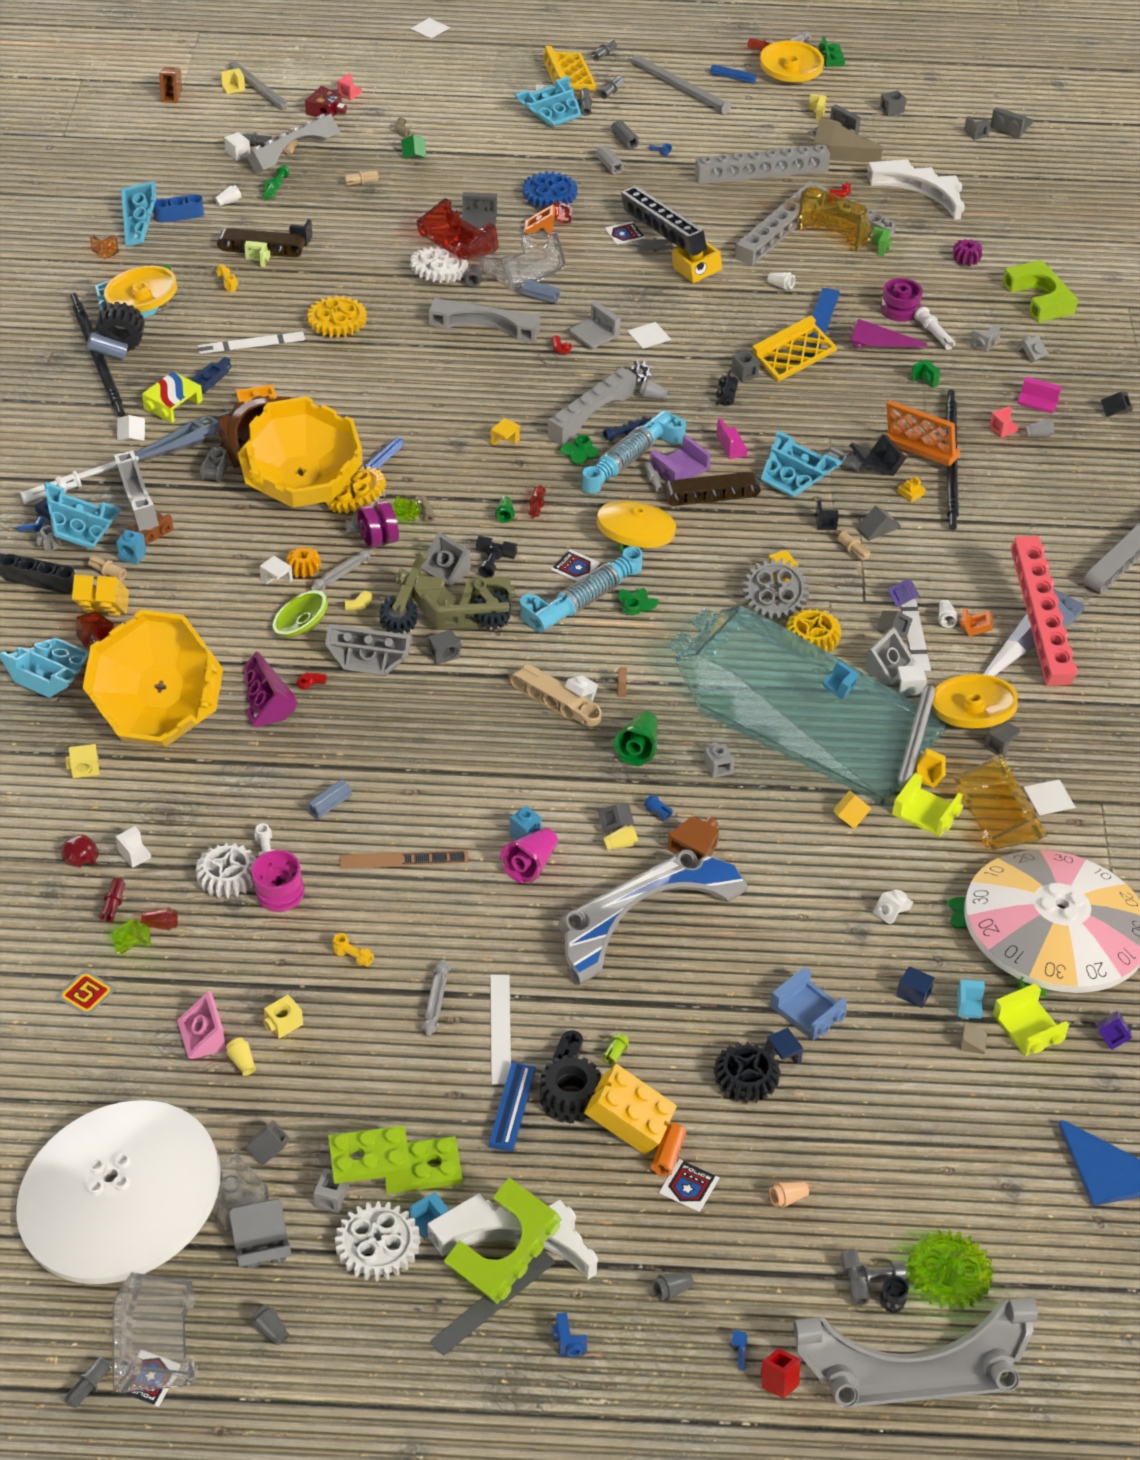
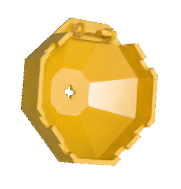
(305, 438)
(141, 655)

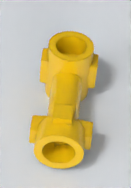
(230, 281)
(342, 947)

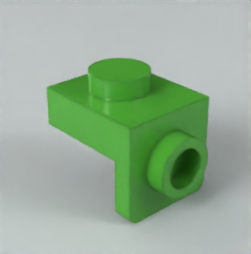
(882, 239)

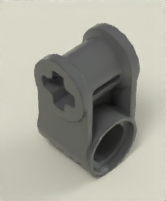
(214, 465)

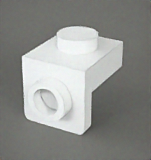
(582, 686)
(891, 904)

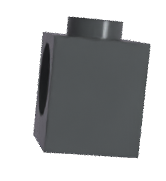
(892, 103)
(745, 366)
(444, 646)

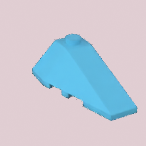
(137, 211)

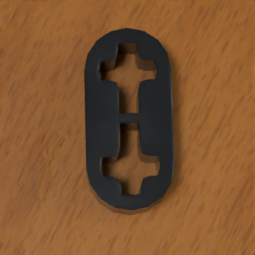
(563, 1049)

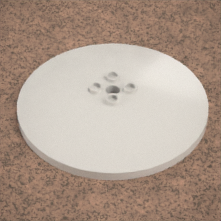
(140, 1219)

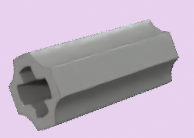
(609, 159)

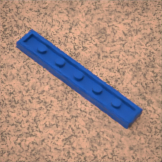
(823, 314)

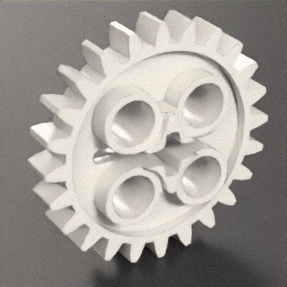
(438, 265)
(377, 1241)

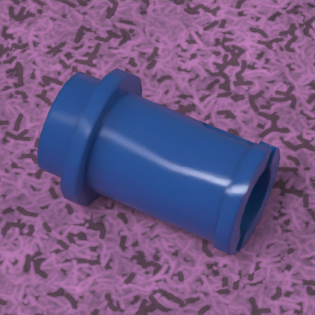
(653, 804)

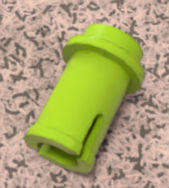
(618, 1044)

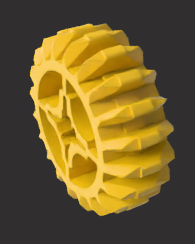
(816, 628)

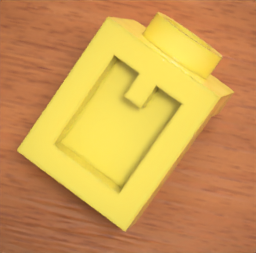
(818, 104)

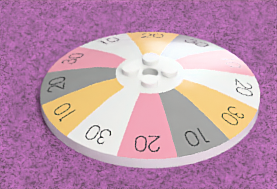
(1026, 934)

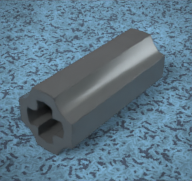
(625, 134)

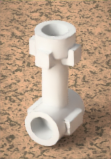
(262, 836)

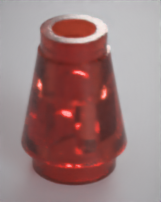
(161, 919)

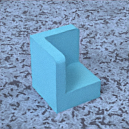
(970, 998)

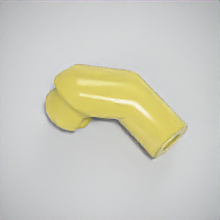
(360, 602)

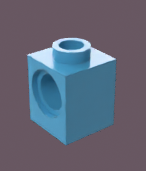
(131, 547)
(524, 823)

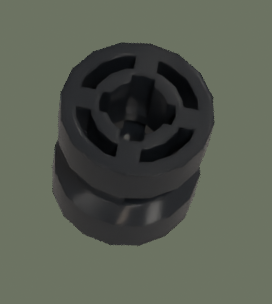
(894, 1294)

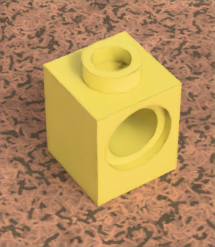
(83, 761)
(283, 1016)

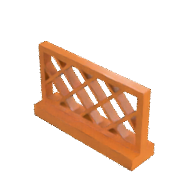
(918, 443)

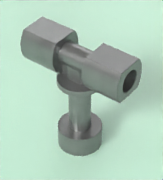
(861, 1276)

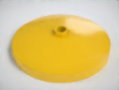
(791, 61)
(142, 287)
(636, 524)
(975, 701)

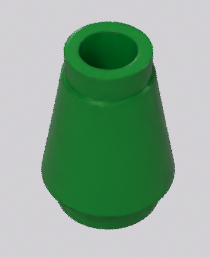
(505, 510)

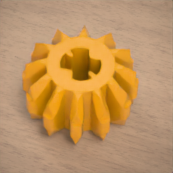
(304, 562)

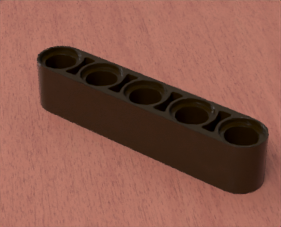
(278, 243)
(711, 488)

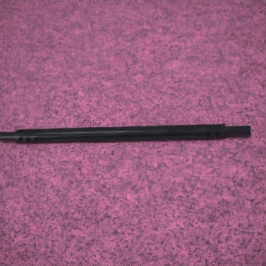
(98, 358)
(952, 471)

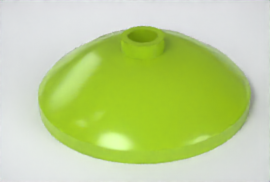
(300, 614)

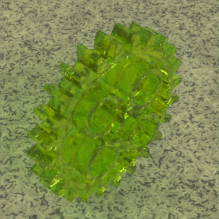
(950, 1269)

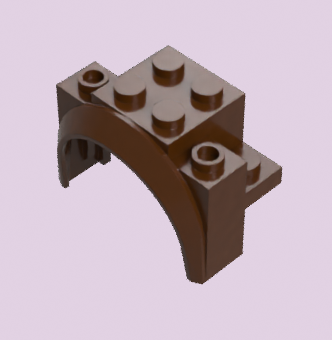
(235, 426)

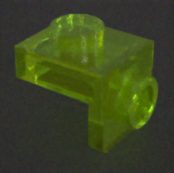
(406, 509)
(130, 935)

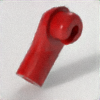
(842, 192)
(561, 348)
(309, 679)

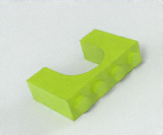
(1038, 275)
(497, 1276)

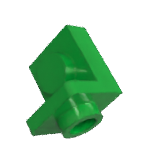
(927, 372)

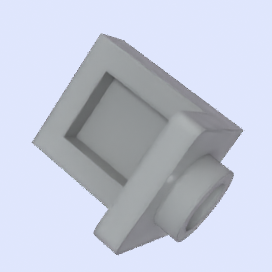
(986, 340)
(1034, 348)

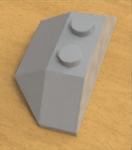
(367, 649)

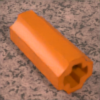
(668, 1150)

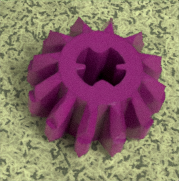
(967, 252)

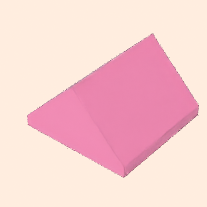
(202, 1028)

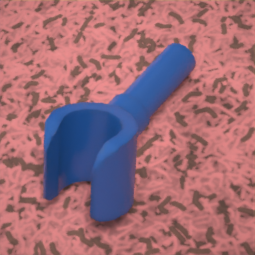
(665, 149)
(36, 526)
(740, 1340)

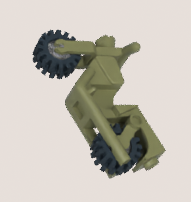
(443, 609)

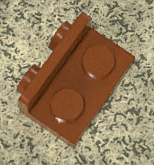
(165, 526)

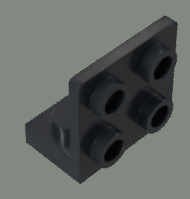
(883, 457)

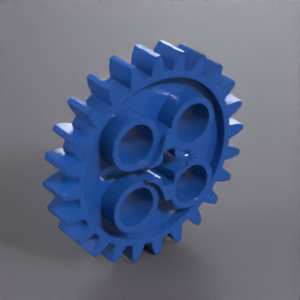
(549, 189)

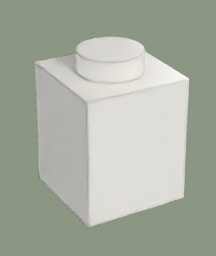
(237, 146)

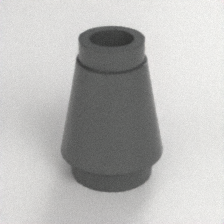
(473, 275)
(670, 1285)
(269, 1324)

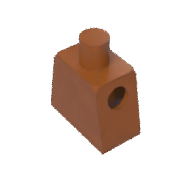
(170, 81)
(695, 835)

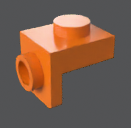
(976, 623)

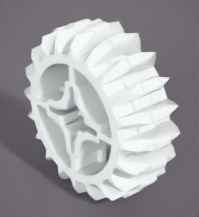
(225, 870)

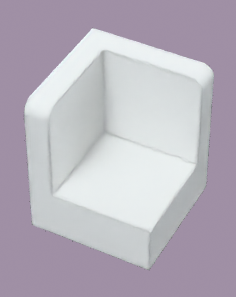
(130, 428)
(275, 569)
(911, 680)
(131, 847)

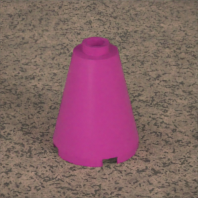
(528, 855)

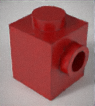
(780, 1373)

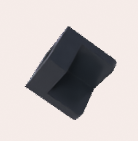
(305, 231)
(1116, 403)
(826, 518)

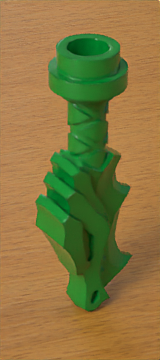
(274, 183)

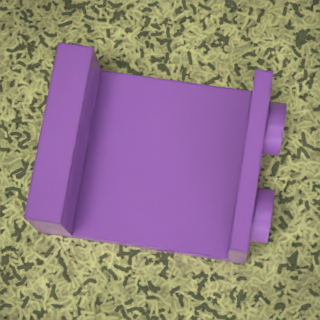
(683, 463)

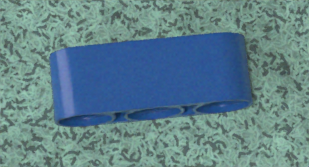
(178, 208)

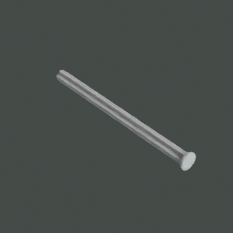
(693, 90)

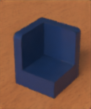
(915, 987)
(784, 1045)

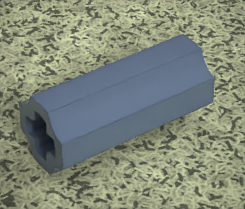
(540, 291)
(107, 346)
(329, 799)

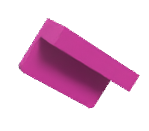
(1039, 395)
(730, 440)

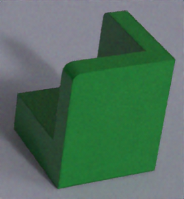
(413, 146)

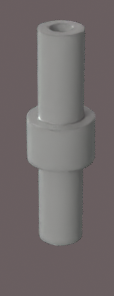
(653, 477)

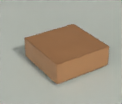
(622, 677)

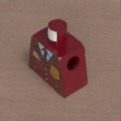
(325, 102)

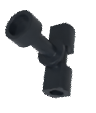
(494, 552)

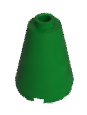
(638, 739)

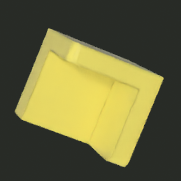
(233, 81)

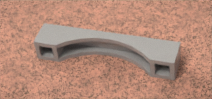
(267, 156)
(517, 324)
(568, 421)
(136, 491)

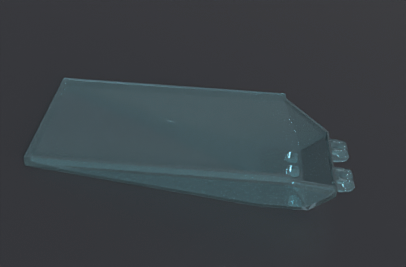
(772, 691)

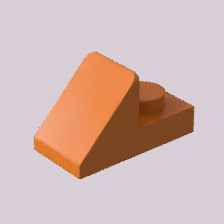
(542, 219)

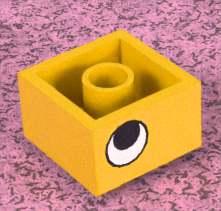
(697, 266)

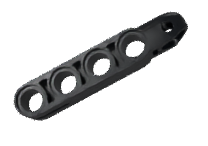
(37, 573)

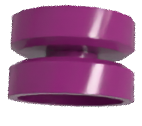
(901, 299)
(377, 524)

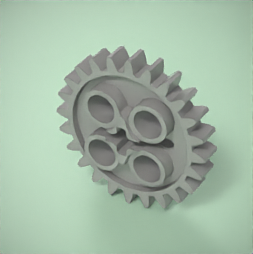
(794, 588)

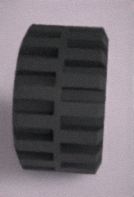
(123, 316)
(564, 1073)

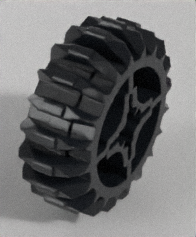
(748, 1079)

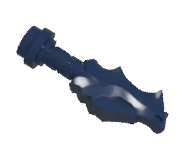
(610, 433)

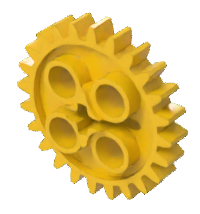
(337, 316)
(367, 486)

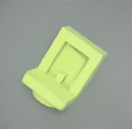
(257, 251)

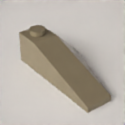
(845, 144)

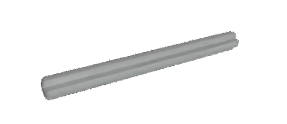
(260, 86)
(916, 735)

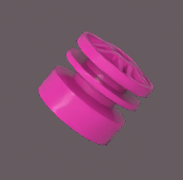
(278, 880)

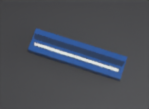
(512, 1107)

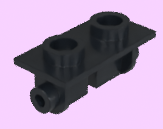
(727, 389)

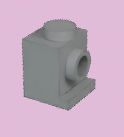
(719, 755)
(329, 1195)

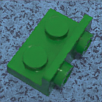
(832, 54)

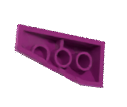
(874, 336)
(268, 695)

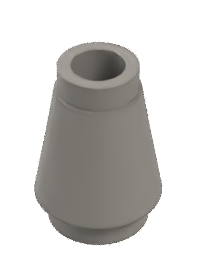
(653, 390)
(1040, 429)

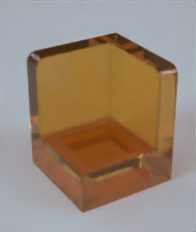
(106, 247)

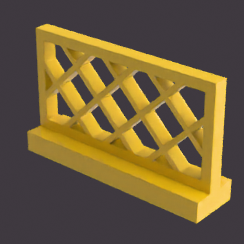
(556, 71)
(785, 339)

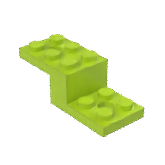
(395, 1159)

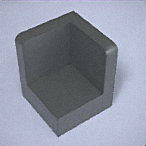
(978, 129)
(895, 619)
(1000, 736)
(615, 817)
(267, 1142)

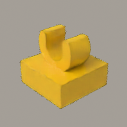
(911, 489)

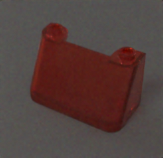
(454, 234)

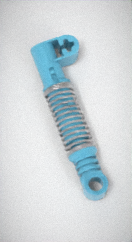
(627, 451)
(567, 603)

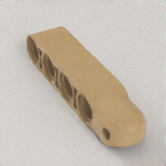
(555, 695)

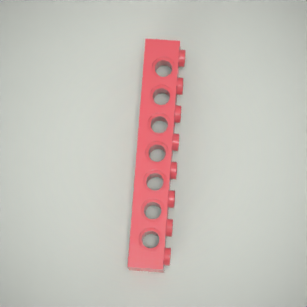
(1043, 611)

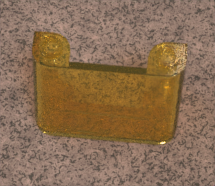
(835, 213)
(999, 805)

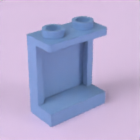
(807, 1005)

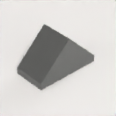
(877, 524)

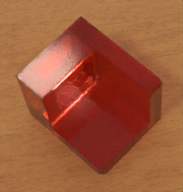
(562, 212)

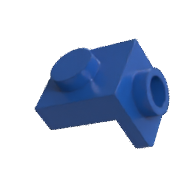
(568, 1344)

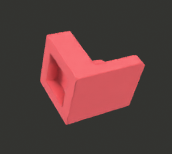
(347, 88)
(1001, 422)

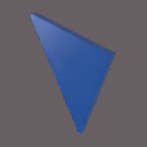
(1104, 1169)

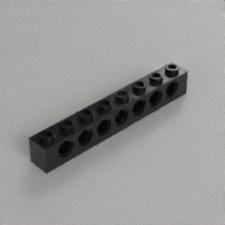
(664, 220)

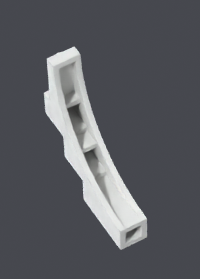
(922, 180)
(479, 1222)

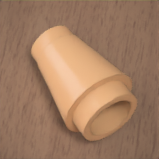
(787, 1193)

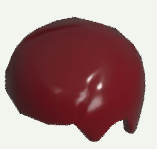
(79, 850)

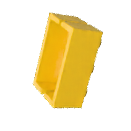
(108, 596)
(630, 1109)

